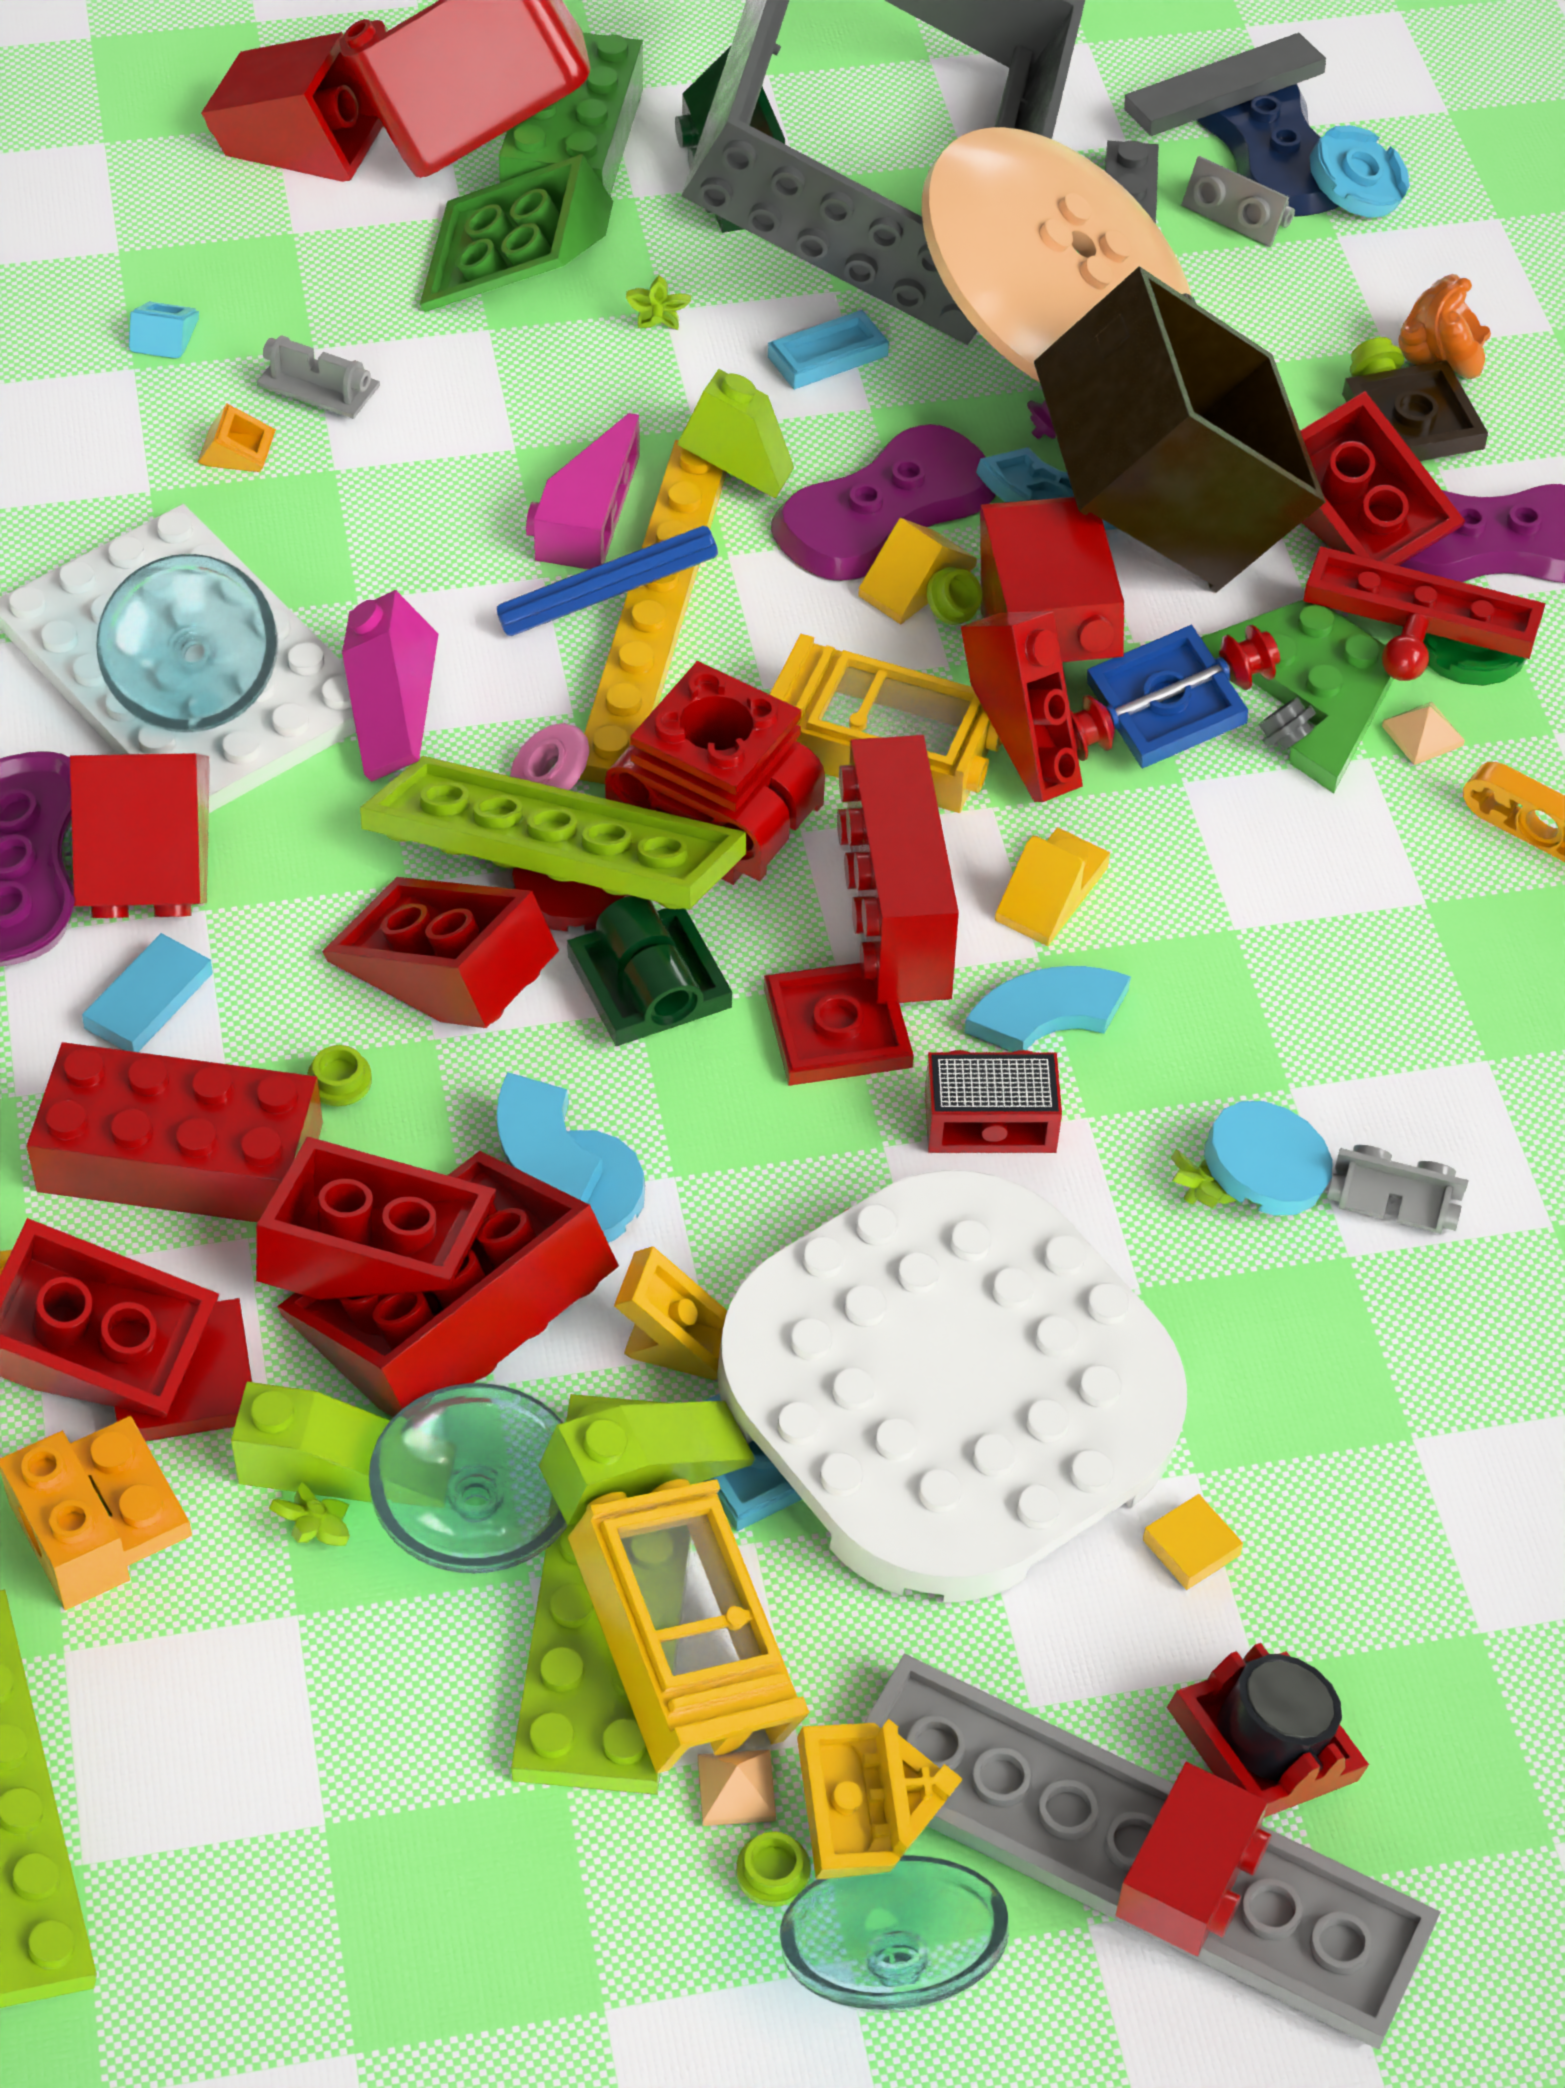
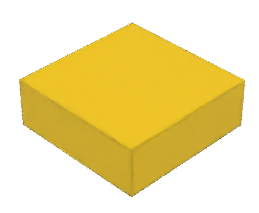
(1192, 1541)

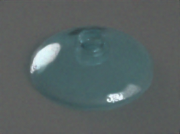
(163, 614)
(462, 1447)
(895, 1935)

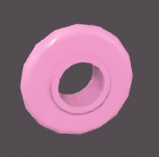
(554, 744)

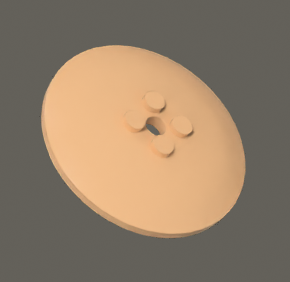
(1004, 229)

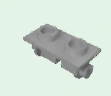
(1237, 201)
(325, 383)
(1375, 1177)

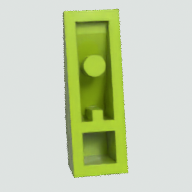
(306, 1438)
(640, 1449)

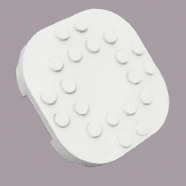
(952, 1382)

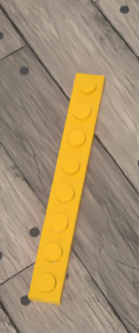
(650, 616)

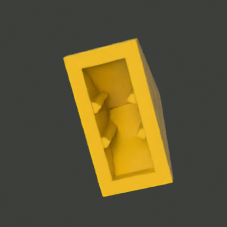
(904, 567)

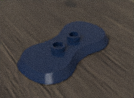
(1274, 146)

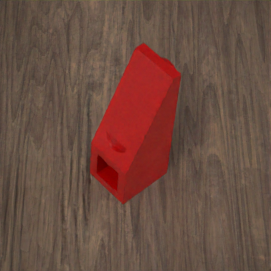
(1023, 690)

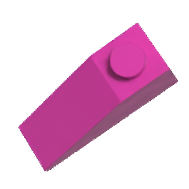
(586, 499)
(389, 679)

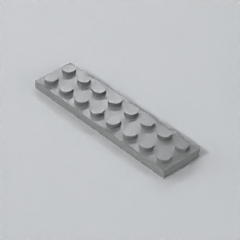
(1080, 1816)

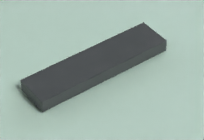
(1224, 84)

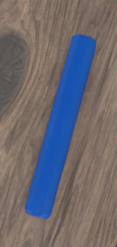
(607, 580)

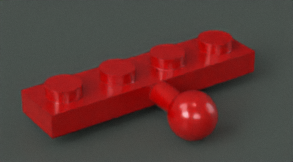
(1422, 606)

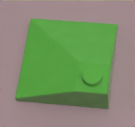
(516, 230)

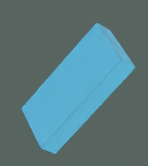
(828, 349)
(147, 994)

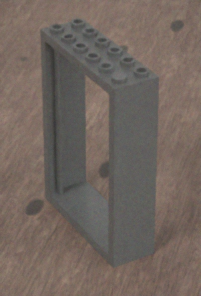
(832, 217)

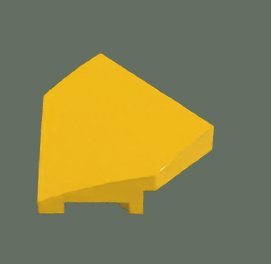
(866, 1796)

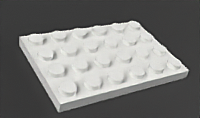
(292, 720)

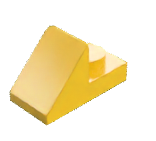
(1050, 884)
(672, 1316)

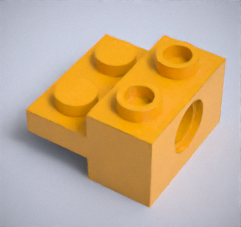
(58, 1506)

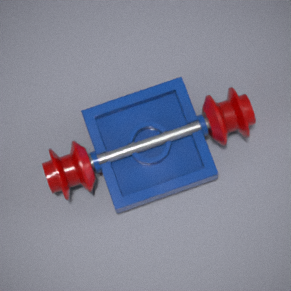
(1171, 693)

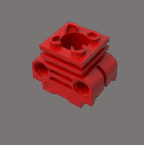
(723, 760)

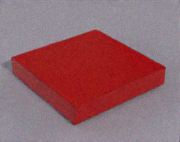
(833, 1026)
(212, 1384)

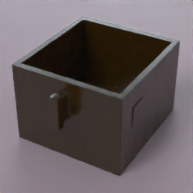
(1177, 430)

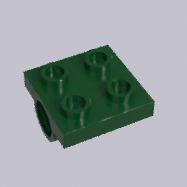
(647, 970)

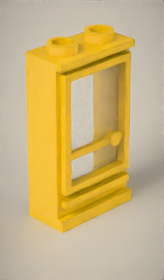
(864, 697)
(683, 1621)

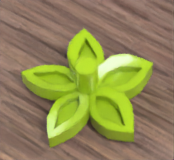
(656, 304)
(1201, 1183)
(314, 1517)

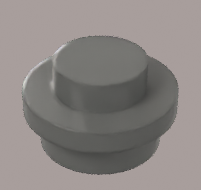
(1287, 724)

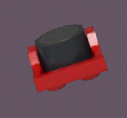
(1270, 1728)

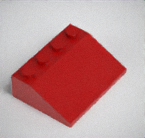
(521, 1272)

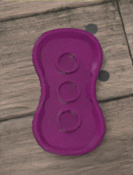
(844, 522)
(1502, 535)
(33, 879)

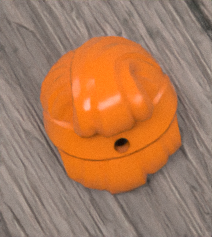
(1445, 329)

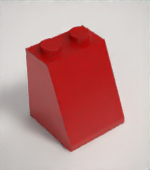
(294, 109)
(1055, 561)
(140, 832)

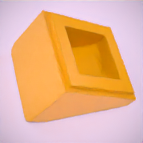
(236, 441)

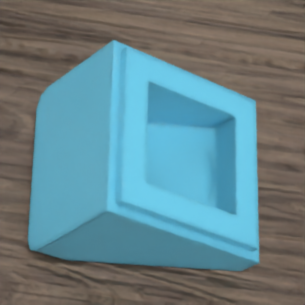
(161, 329)

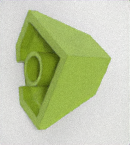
(739, 433)

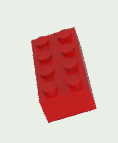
(898, 869)
(169, 1131)

